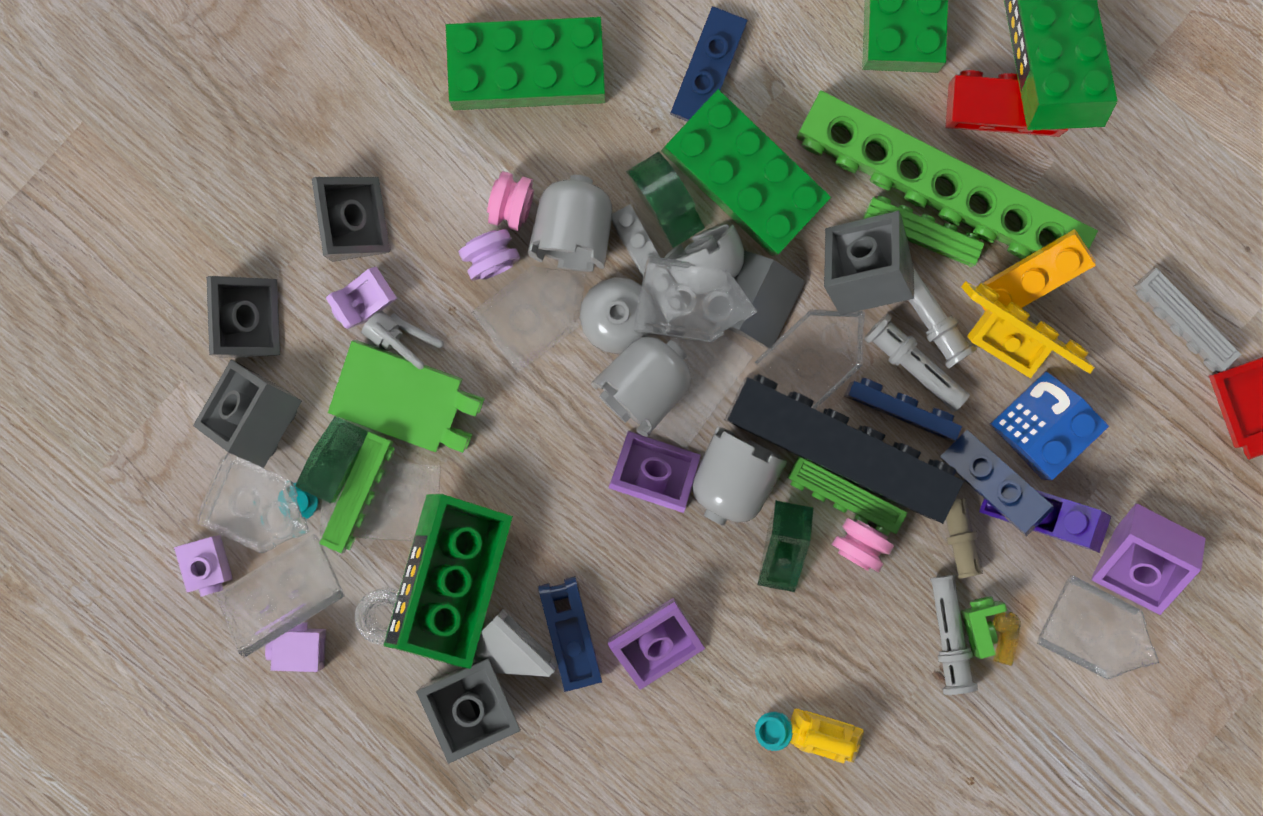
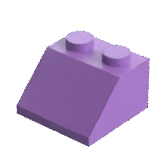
(1149, 559)

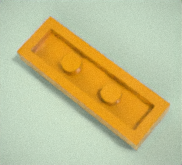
(1042, 271)

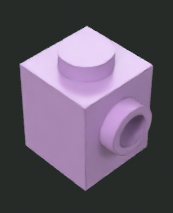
(204, 565)
(298, 650)

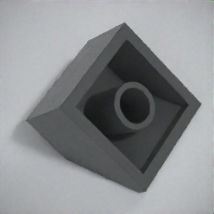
(868, 263)
(247, 414)
(468, 710)

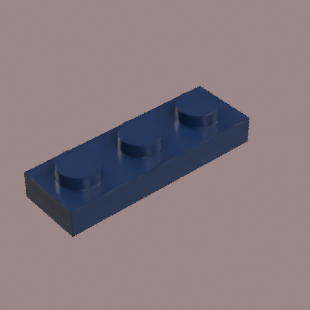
(904, 409)

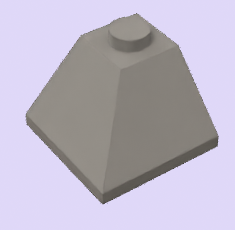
(513, 649)

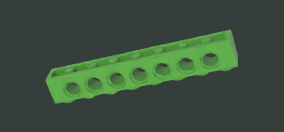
(933, 164)

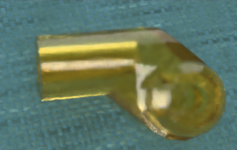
(1009, 629)

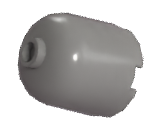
(572, 225)
(645, 382)
(735, 478)

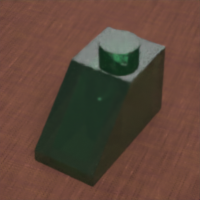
(332, 460)
(786, 546)

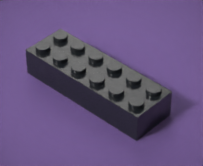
(848, 452)

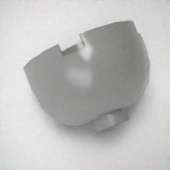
(713, 247)
(610, 314)

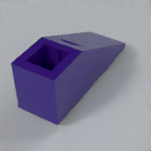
(1067, 522)

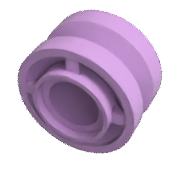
(489, 254)

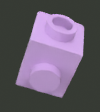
(361, 298)

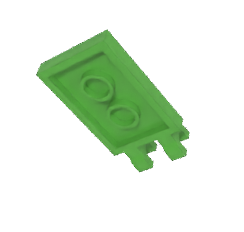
(401, 400)

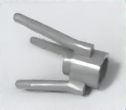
(385, 332)

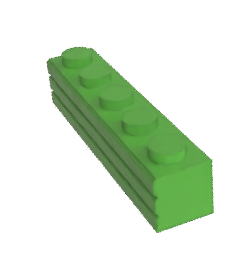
(929, 234)
(357, 493)
(846, 496)

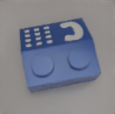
(1049, 426)

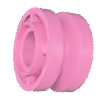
(510, 201)
(863, 545)

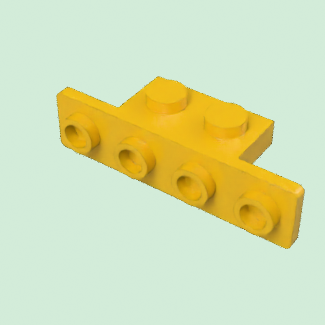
(1015, 339)

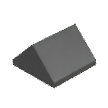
(350, 217)
(772, 293)
(242, 317)

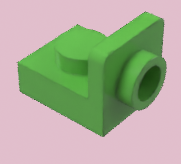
(979, 631)

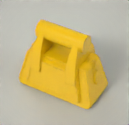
(825, 736)

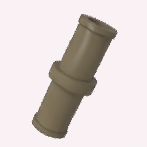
(963, 540)

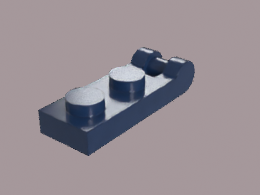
(570, 635)

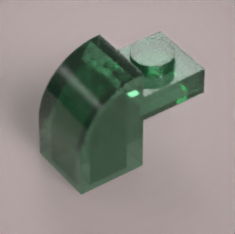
(666, 198)

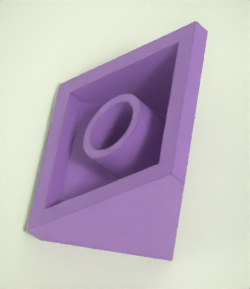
(655, 471)
(655, 644)

